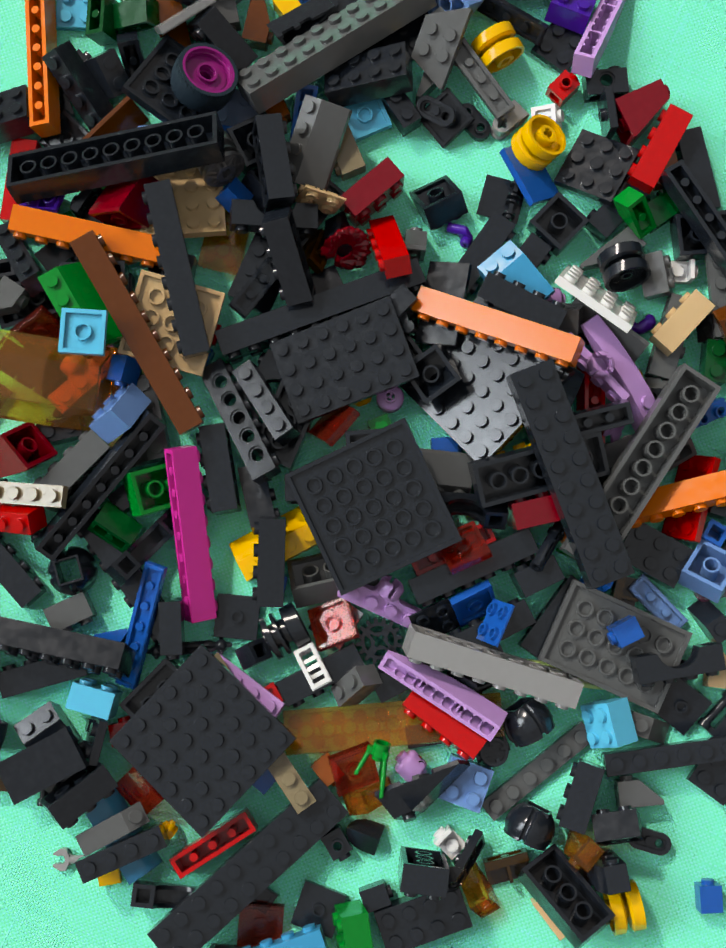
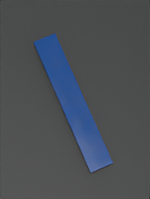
(143, 618)

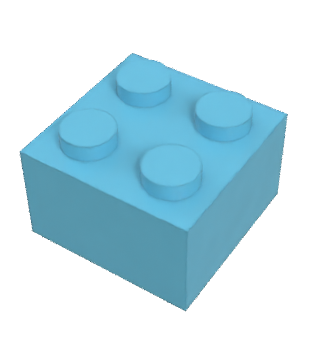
(93, 698)
(609, 723)

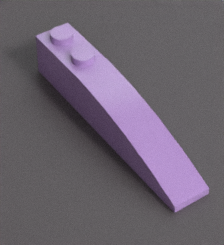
(596, 37)
(625, 370)
(447, 694)

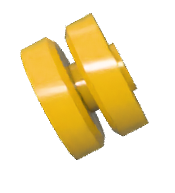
(498, 46)
(538, 142)
(628, 910)

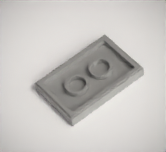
(182, 16)

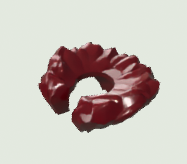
(353, 237)

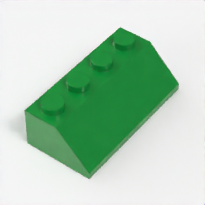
(71, 288)

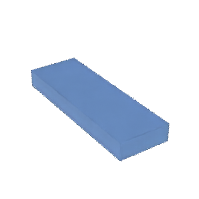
(655, 601)

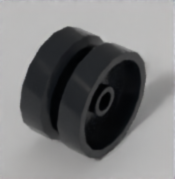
(623, 266)

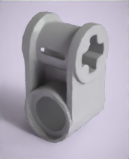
(509, 122)

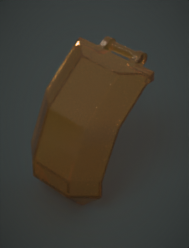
(51, 386)

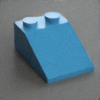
(516, 266)

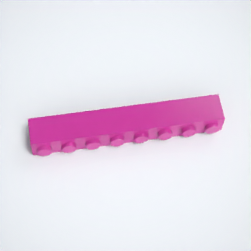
(190, 533)

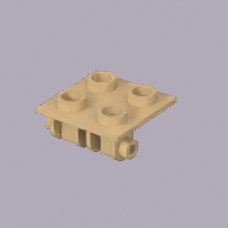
(327, 201)

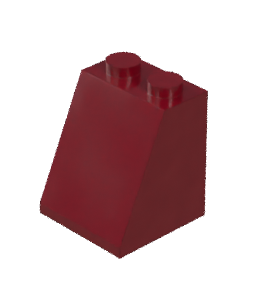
(639, 110)
(123, 205)
(23, 449)

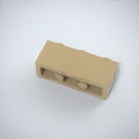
(681, 322)

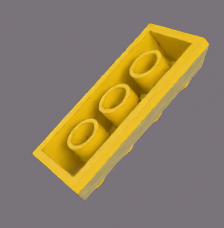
(297, 540)

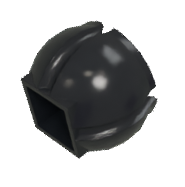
(86, 567)
(527, 721)
(531, 824)

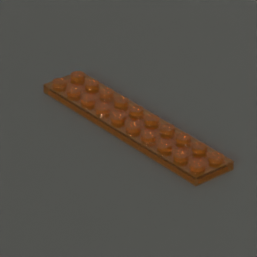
(347, 726)

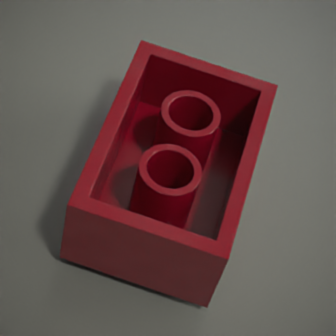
(372, 192)
(532, 511)

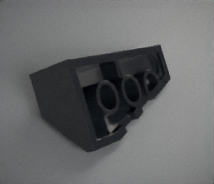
(414, 797)

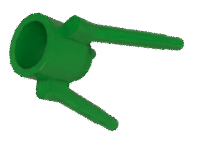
(380, 753)

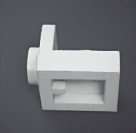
(551, 111)
(683, 271)
(448, 841)

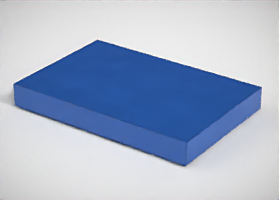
(535, 185)

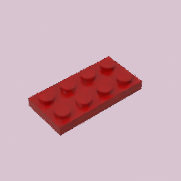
(692, 523)

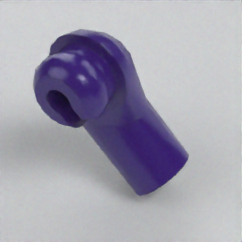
(463, 233)
(645, 325)

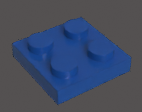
(472, 602)

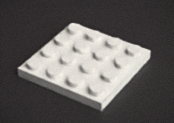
(597, 298)

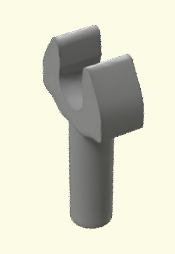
(69, 859)

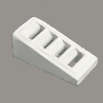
(299, 653)

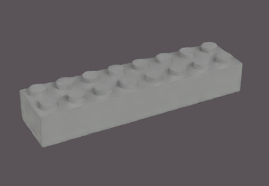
(492, 666)

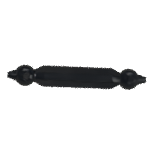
(220, 645)

